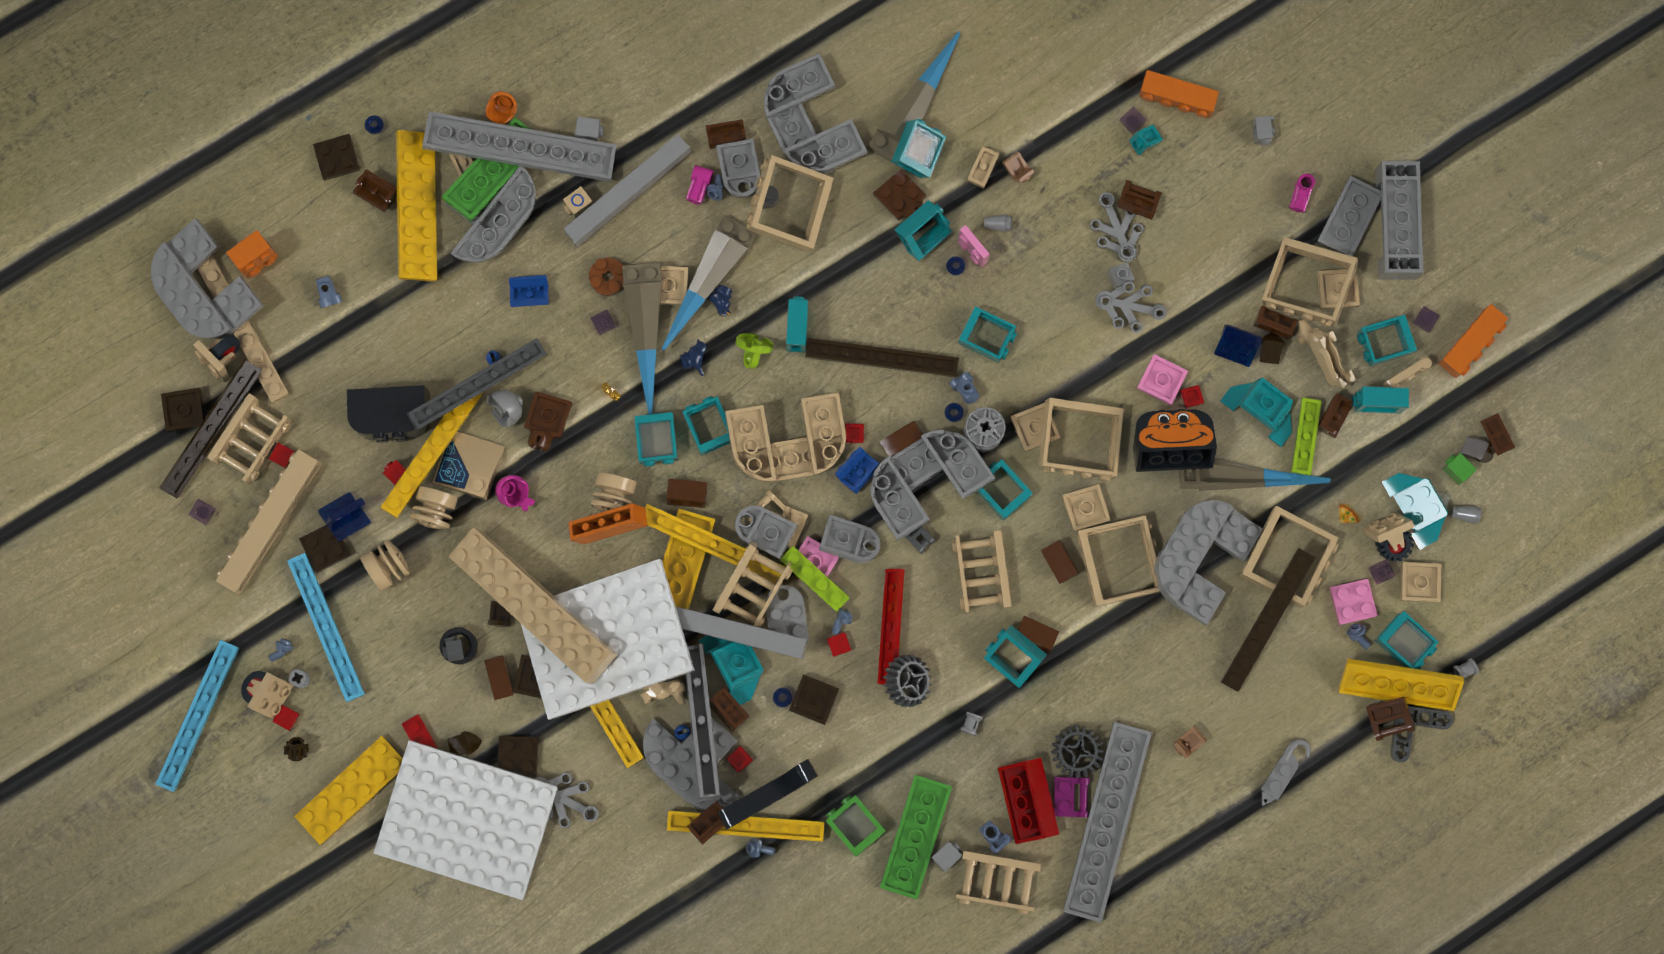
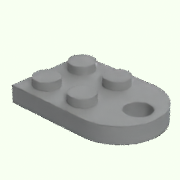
(739, 166)
(766, 529)
(848, 540)
(788, 615)

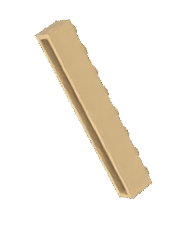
(268, 522)

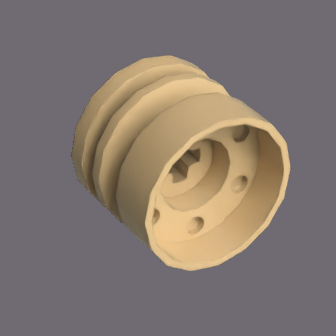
(613, 491)
(433, 508)
(385, 565)

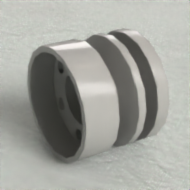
(990, 438)

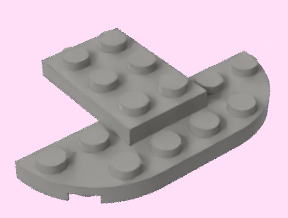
(498, 220)
(676, 763)

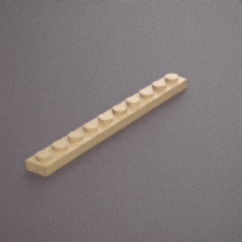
(247, 336)

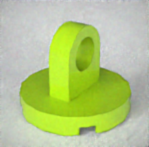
(753, 348)

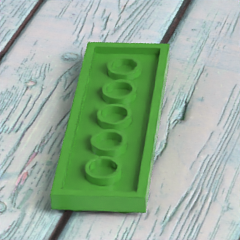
(479, 184)
(916, 837)

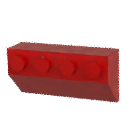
(1028, 801)

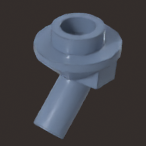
(715, 191)
(843, 617)
(1356, 632)
(282, 646)
(755, 846)

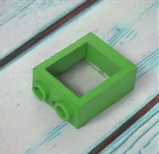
(853, 824)

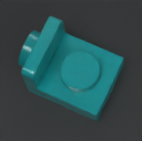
(1145, 139)

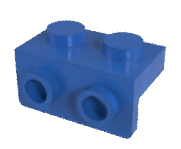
(529, 291)
(857, 470)

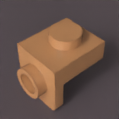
(1017, 168)
(1189, 742)

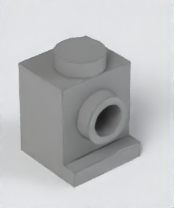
(1263, 131)

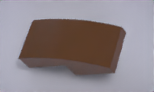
(901, 439)
(498, 677)

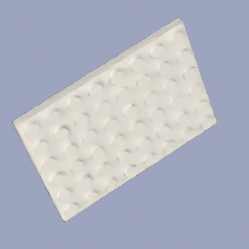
(636, 620)
(466, 819)

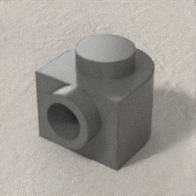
(771, 198)
(453, 649)

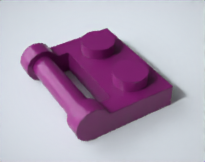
(1065, 797)

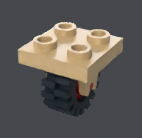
(1392, 536)

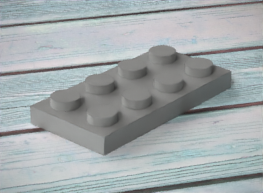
(1350, 217)

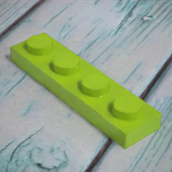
(1306, 436)
(815, 579)

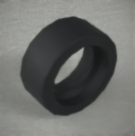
(472, 640)

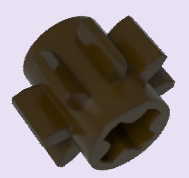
(296, 749)

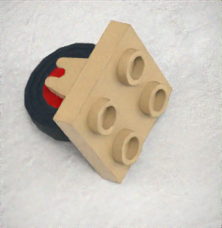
(218, 355)
(265, 692)

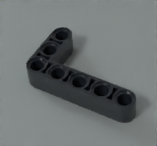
(767, 794)

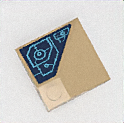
(469, 465)

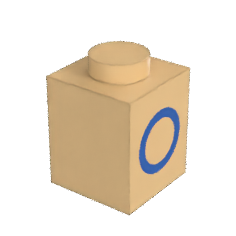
(577, 202)

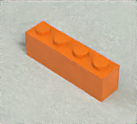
(1179, 94)
(1474, 339)
(608, 524)

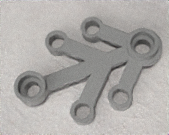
(1118, 231)
(1128, 304)
(561, 798)

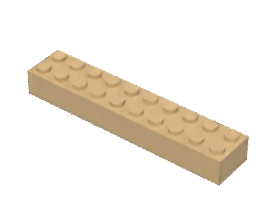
(533, 605)

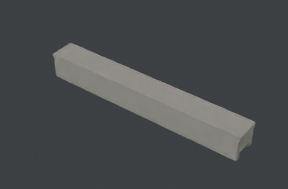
(627, 190)
(742, 633)
(702, 727)

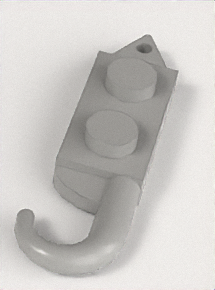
(1282, 772)

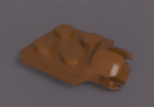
(900, 195)
(546, 420)

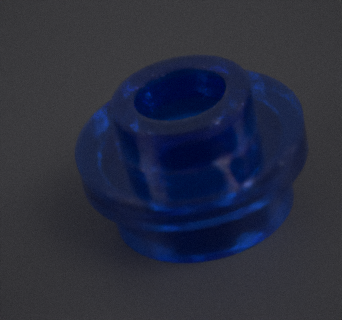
(378, 128)
(955, 271)
(953, 406)
(782, 703)

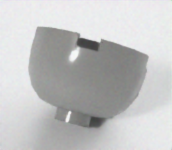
(506, 407)

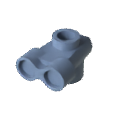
(328, 296)
(965, 387)
(997, 840)

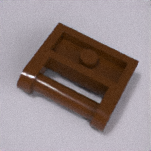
(1136, 202)
(1388, 712)

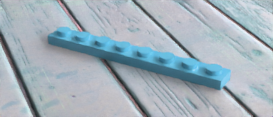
(326, 627)
(197, 716)

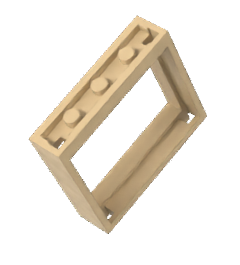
(816, 214)
(1317, 253)
(1089, 409)
(1149, 544)
(1323, 564)

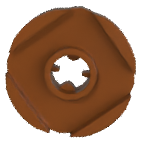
(600, 268)

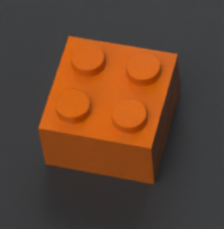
(252, 254)

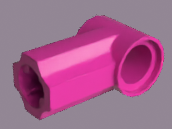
(700, 179)
(1301, 194)

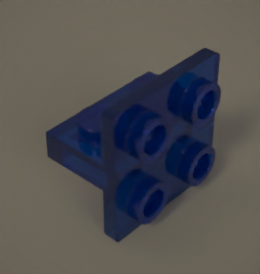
(1237, 345)
(344, 516)

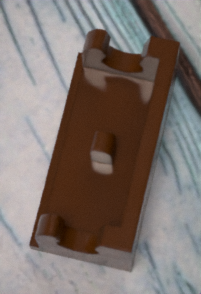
(725, 133)
(375, 190)
(1275, 323)
(1335, 415)
(1497, 434)
(686, 493)
(1059, 562)
(1038, 633)
(728, 709)
(706, 823)

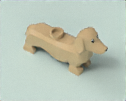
(1325, 353)
(665, 689)

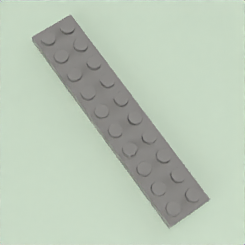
(519, 146)
(1107, 822)

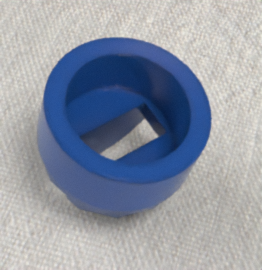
(489, 359)
(683, 736)

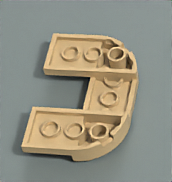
(788, 458)

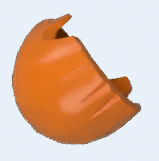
(501, 107)

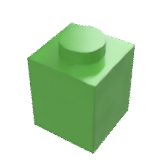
(1458, 468)

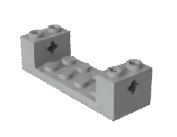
(1400, 220)

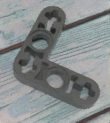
(1437, 725)

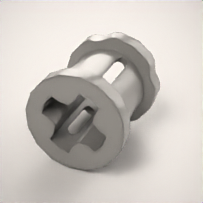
(1466, 669)
(304, 681)
(971, 724)

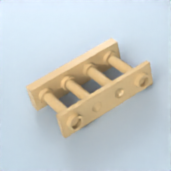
(230, 437)
(997, 560)
(743, 570)
(990, 863)

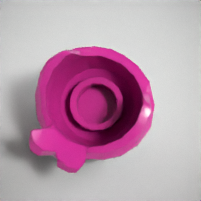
(513, 492)

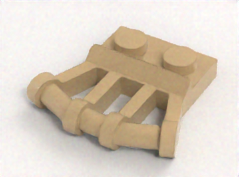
(788, 513)

